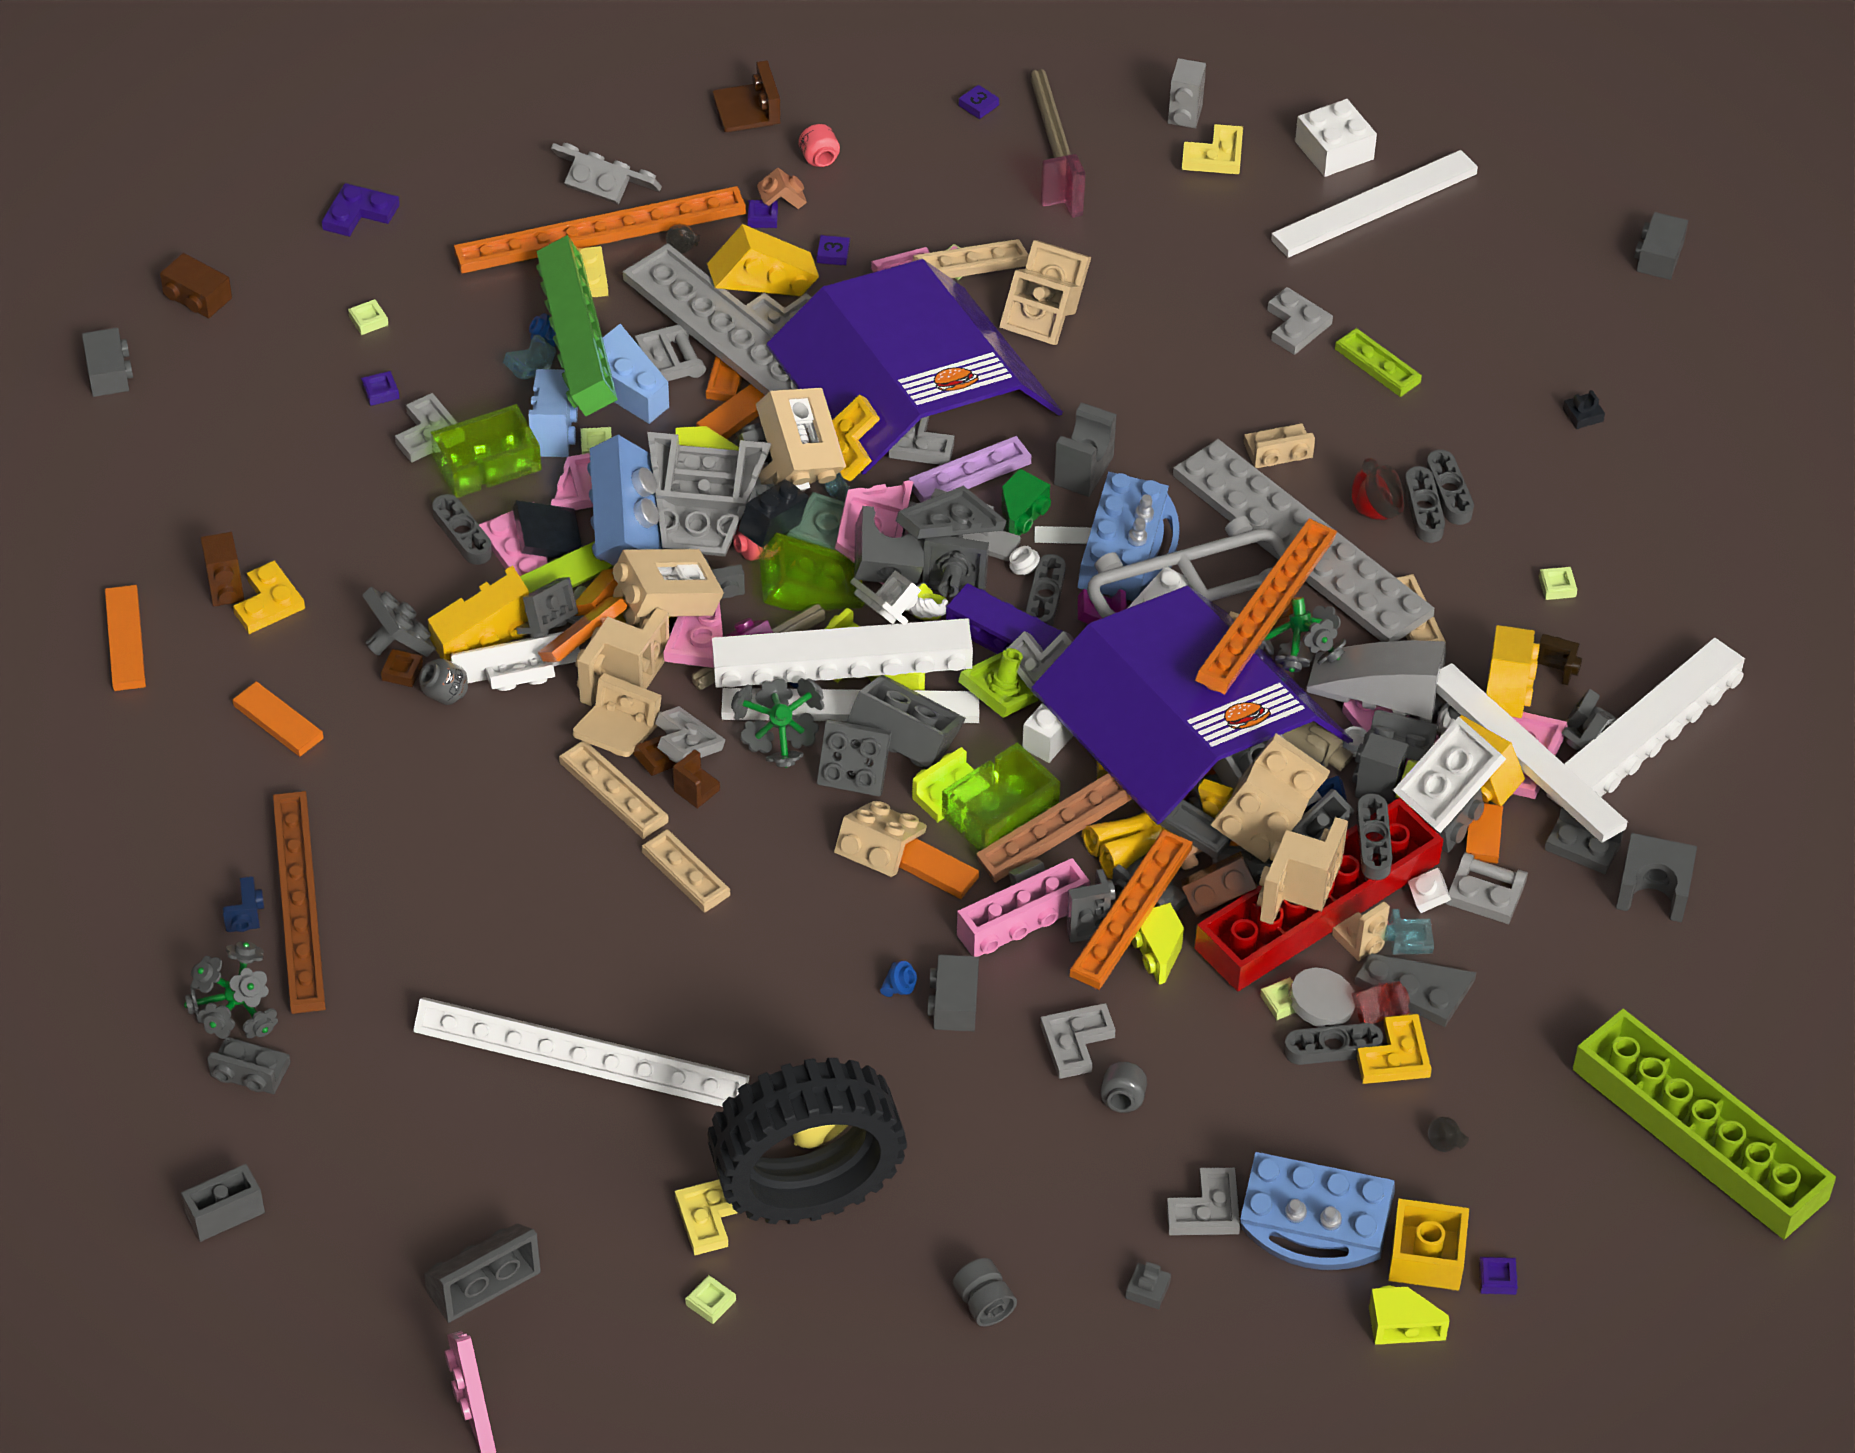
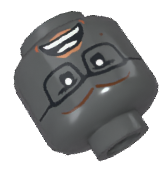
(443, 681)

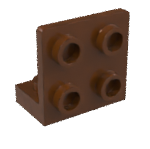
(750, 104)

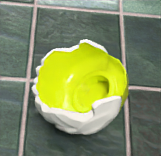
(929, 605)

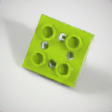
(998, 683)

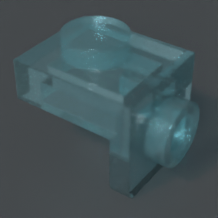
(525, 362)
(1409, 935)

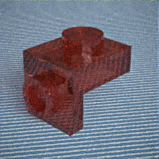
(1381, 1001)

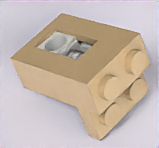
(800, 437)
(665, 580)

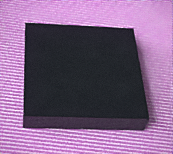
(546, 529)

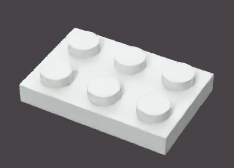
(1449, 774)

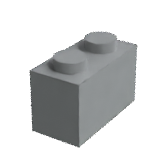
(1186, 93)

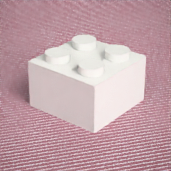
(1335, 137)

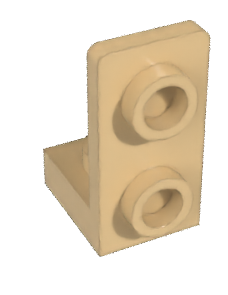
(1363, 933)

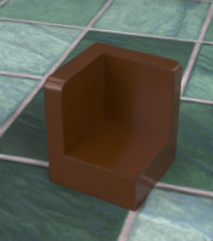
(692, 781)

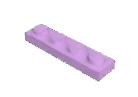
(972, 468)

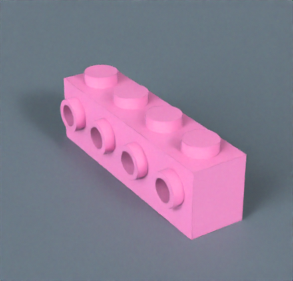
(1019, 909)

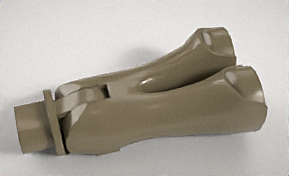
(1320, 745)

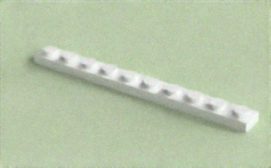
(577, 1052)

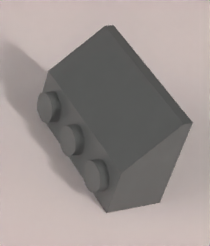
(917, 723)
(483, 1271)

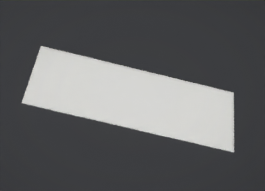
(1071, 535)

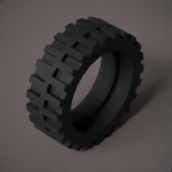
(795, 1102)

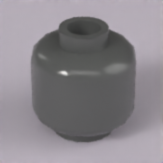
(1123, 1087)

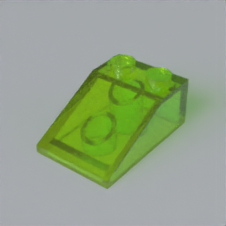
(806, 574)

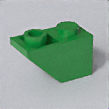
(1024, 501)

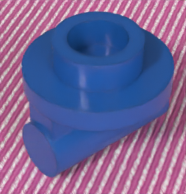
(542, 327)
(900, 979)

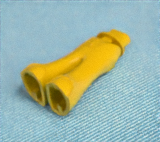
(1121, 840)

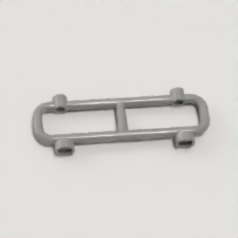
(1240, 533)

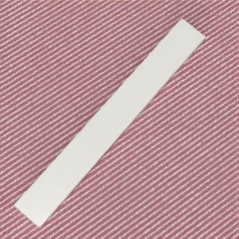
(1374, 203)
(840, 702)
(1533, 757)

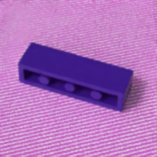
(996, 622)

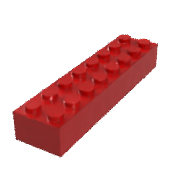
(1247, 948)

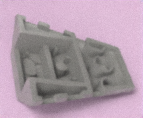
(702, 491)
(1384, 675)

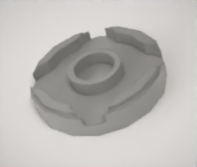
(1322, 997)

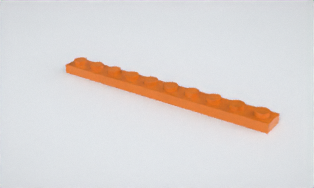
(601, 228)
(1265, 607)

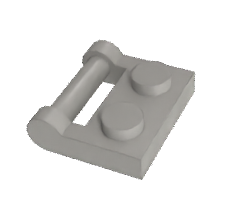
(661, 353)
(1483, 896)

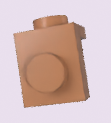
(780, 184)

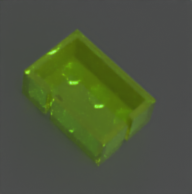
(486, 450)
(993, 810)

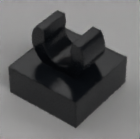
(1584, 410)

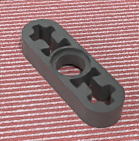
(1448, 498)
(1419, 514)
(461, 517)
(1041, 582)
(1367, 847)
(1310, 1055)

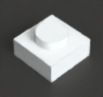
(1429, 890)

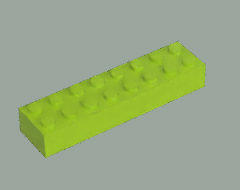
(1704, 1123)

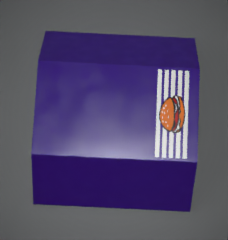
(903, 343)
(1141, 714)

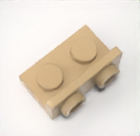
(1279, 445)

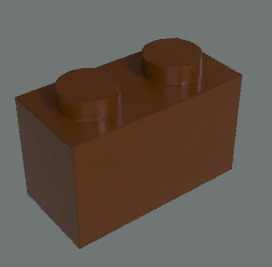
(196, 285)
(222, 569)
(1218, 883)

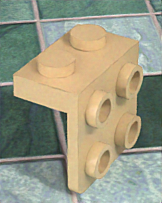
(621, 716)
(877, 836)

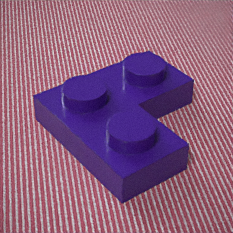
(355, 203)

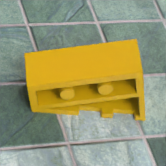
(762, 264)
(483, 619)

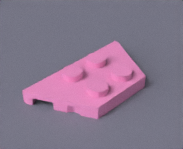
(574, 484)
(887, 504)
(468, 1388)

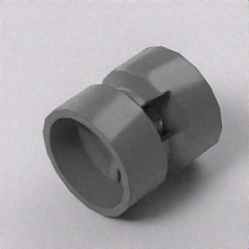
(984, 1292)

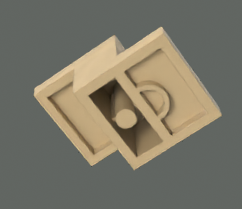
(1045, 292)
(623, 653)
(1270, 797)
(1302, 870)

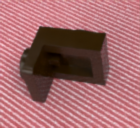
(1560, 655)

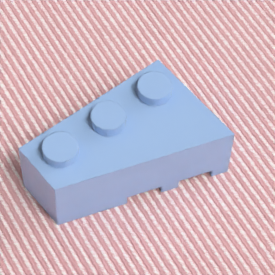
(636, 379)
(552, 414)

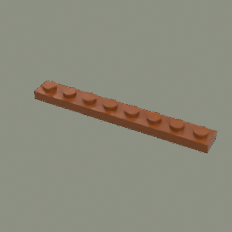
(299, 903)

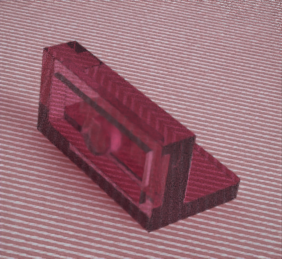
(1064, 182)

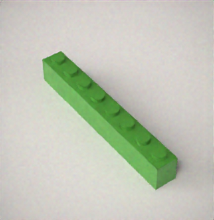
(575, 326)

